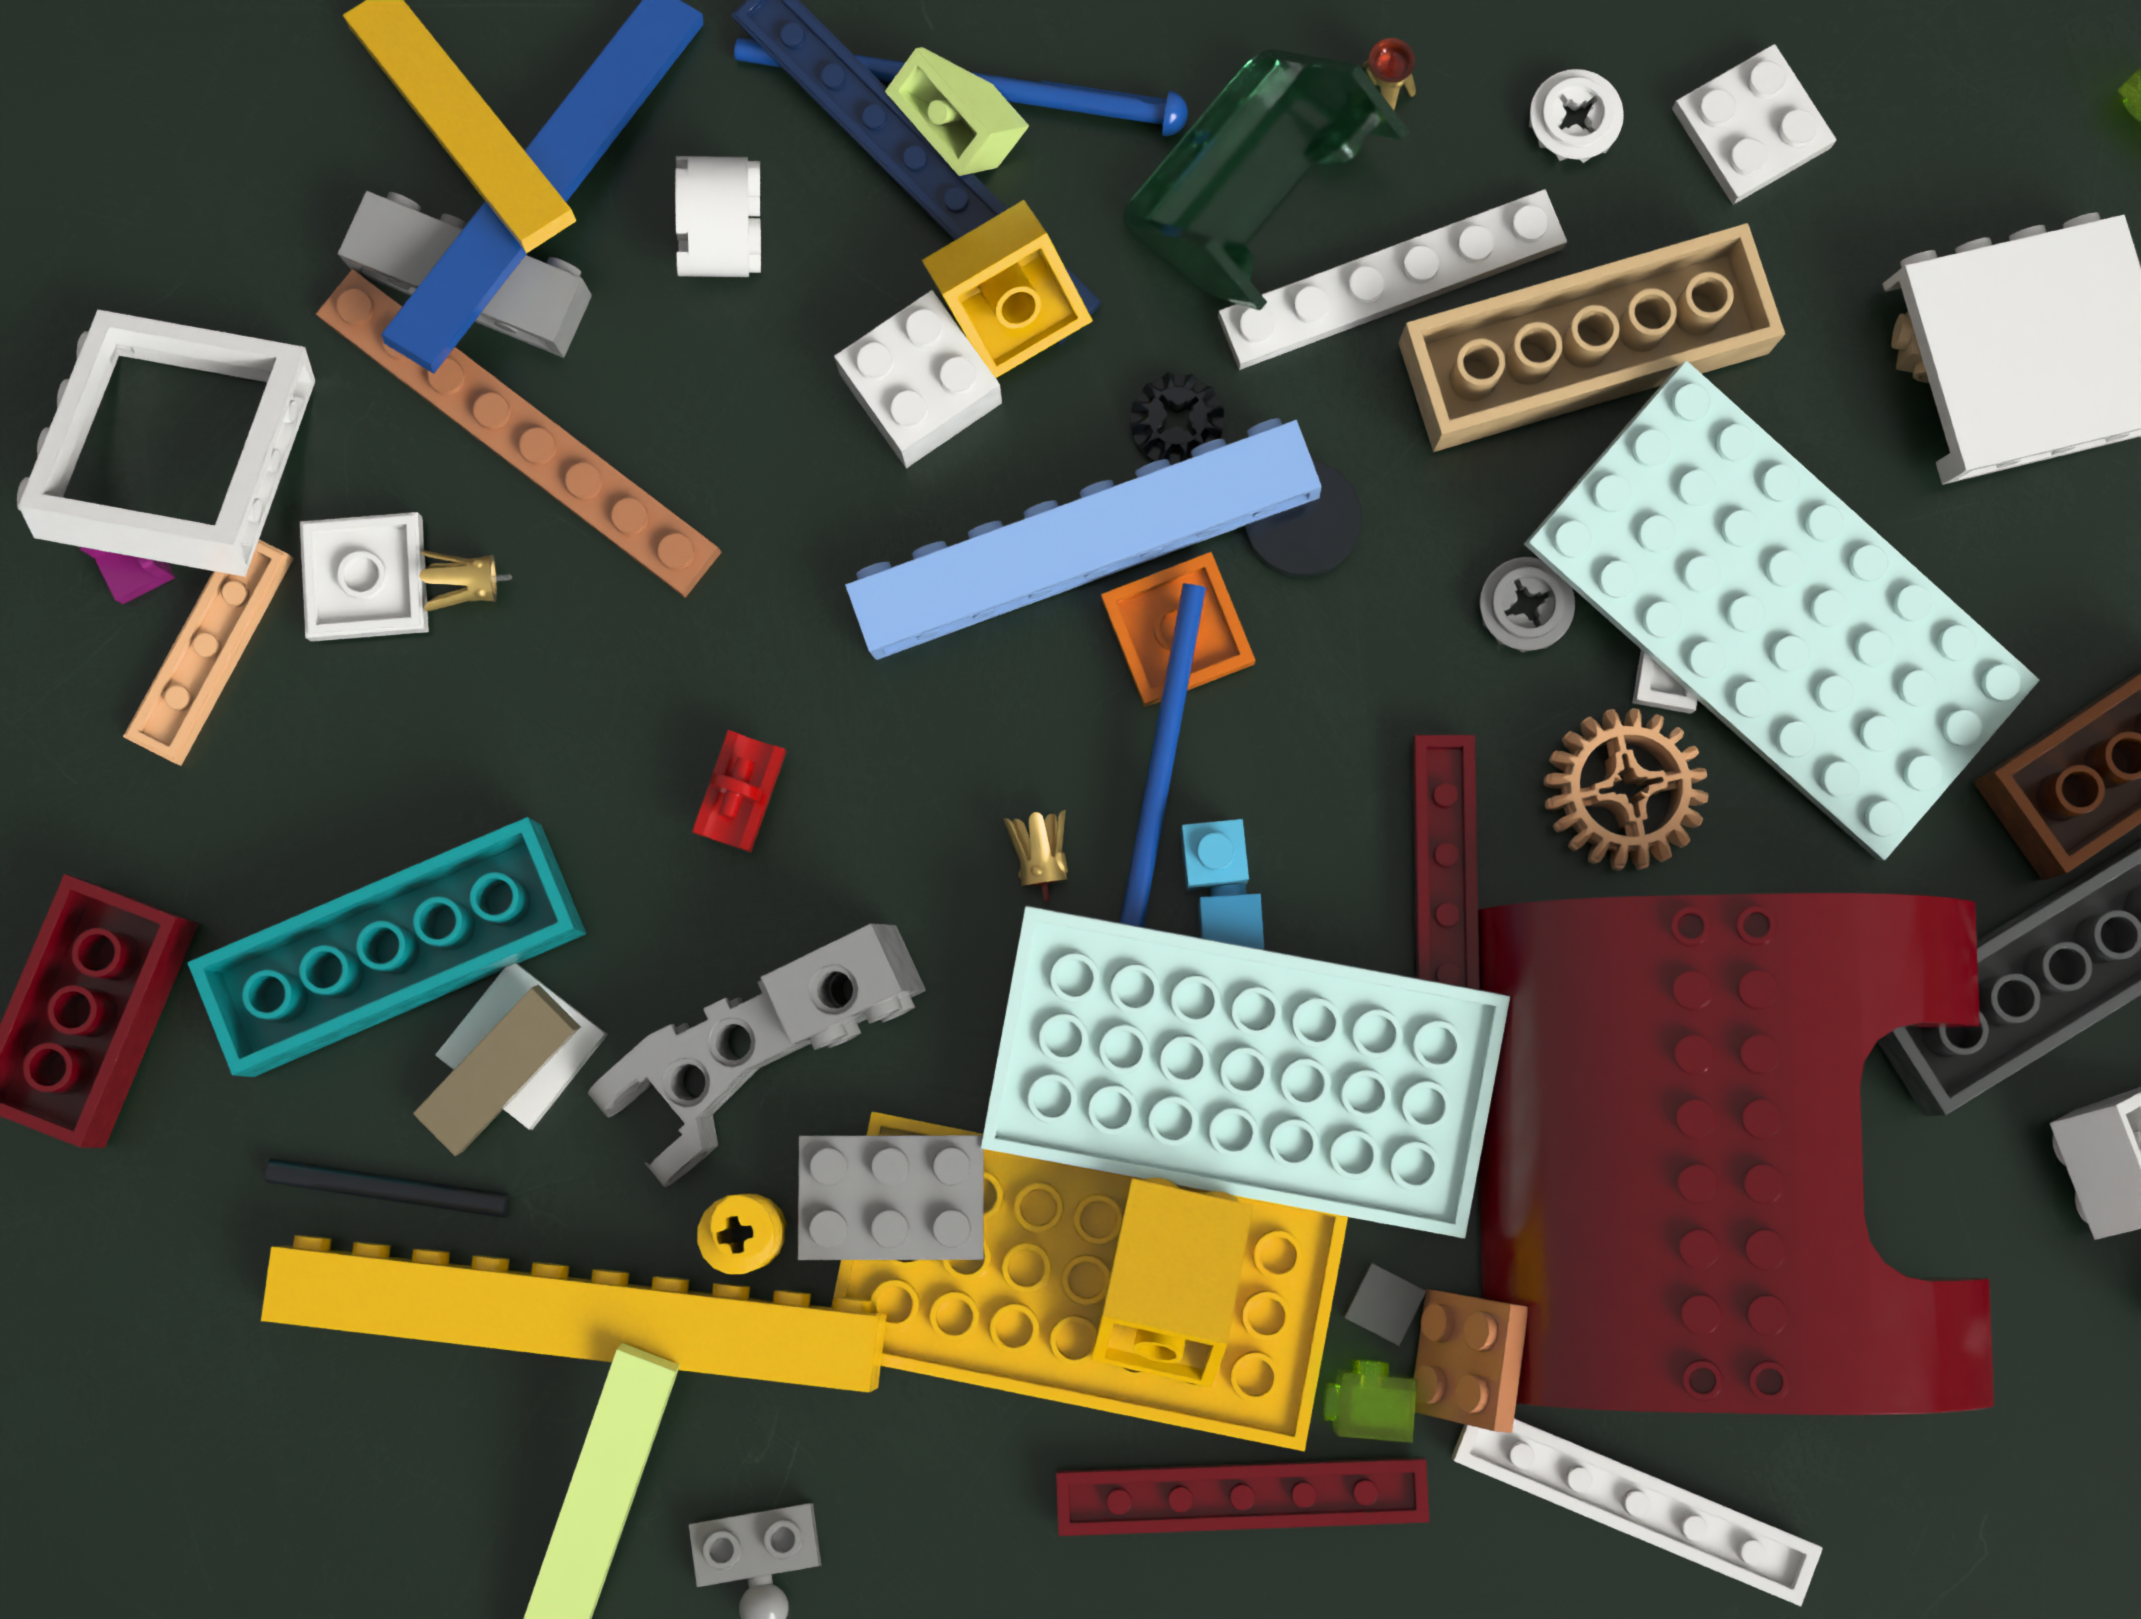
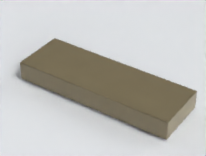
(496, 1070)

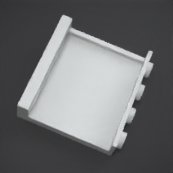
(2029, 343)

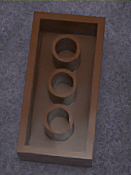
(2073, 783)

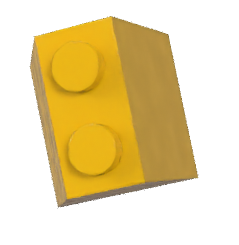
(1173, 1282)

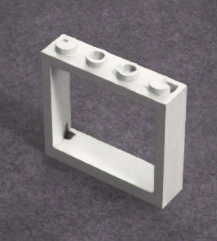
(234, 537)

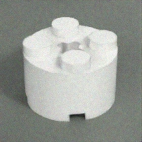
(713, 214)

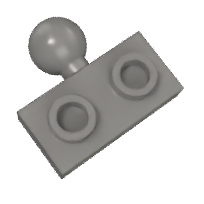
(753, 1550)

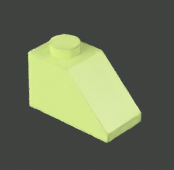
(956, 112)

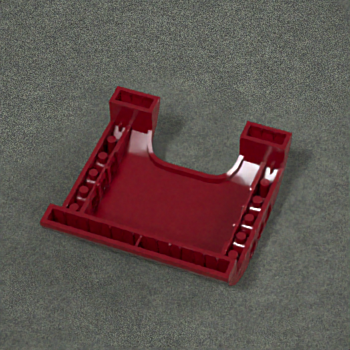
(1689, 1153)

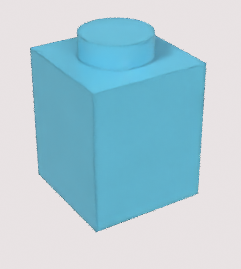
(1214, 854)

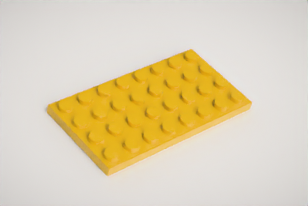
(1037, 1297)

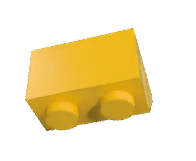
(1008, 289)

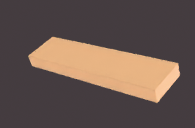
(206, 655)

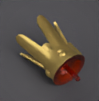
(1390, 67)
(1042, 853)

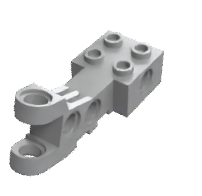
(796, 1008)

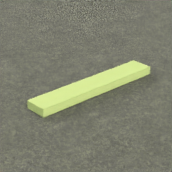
(603, 1485)

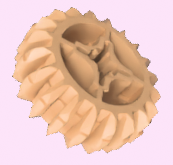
(1622, 761)

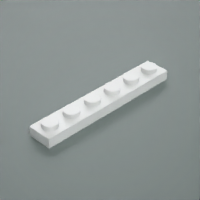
(1393, 279)
(1643, 1507)

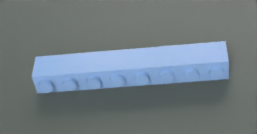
(1083, 539)

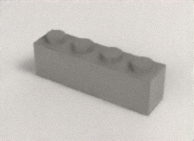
(401, 246)

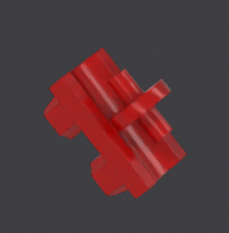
(739, 791)

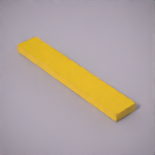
(461, 121)

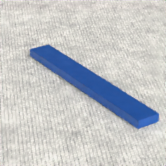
(565, 153)

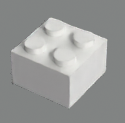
(919, 379)

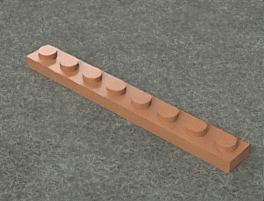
(528, 442)

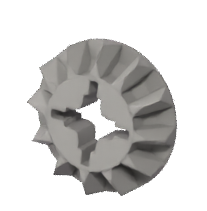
(1535, 579)

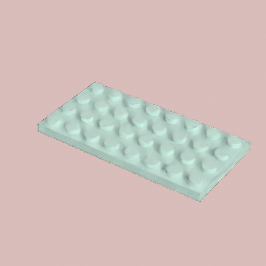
(1781, 611)
(1245, 1071)

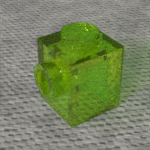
(1371, 1402)

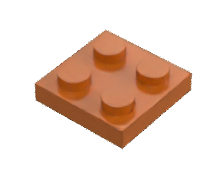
(1145, 621)

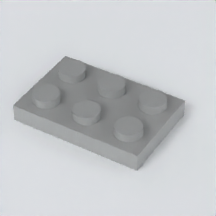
(891, 1198)

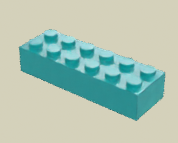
(386, 948)

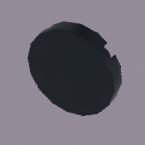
(1311, 535)

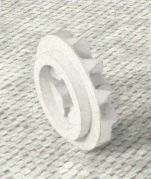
(1576, 90)

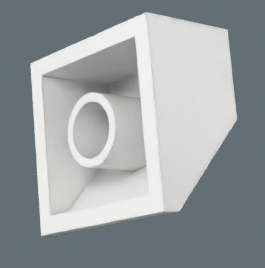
(2104, 1161)

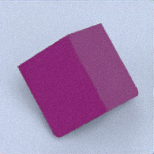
(129, 575)

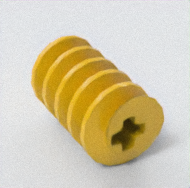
(739, 1210)

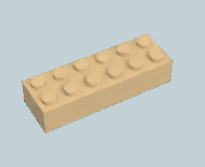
(1590, 337)

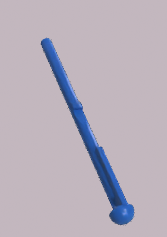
(1168, 112)
(1163, 755)

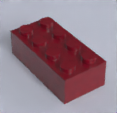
(87, 1010)

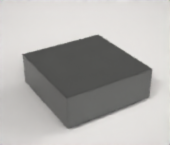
(1384, 1304)

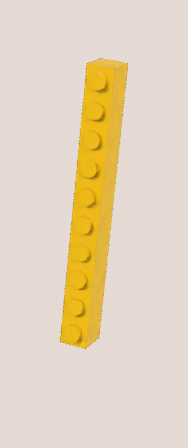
(574, 1316)

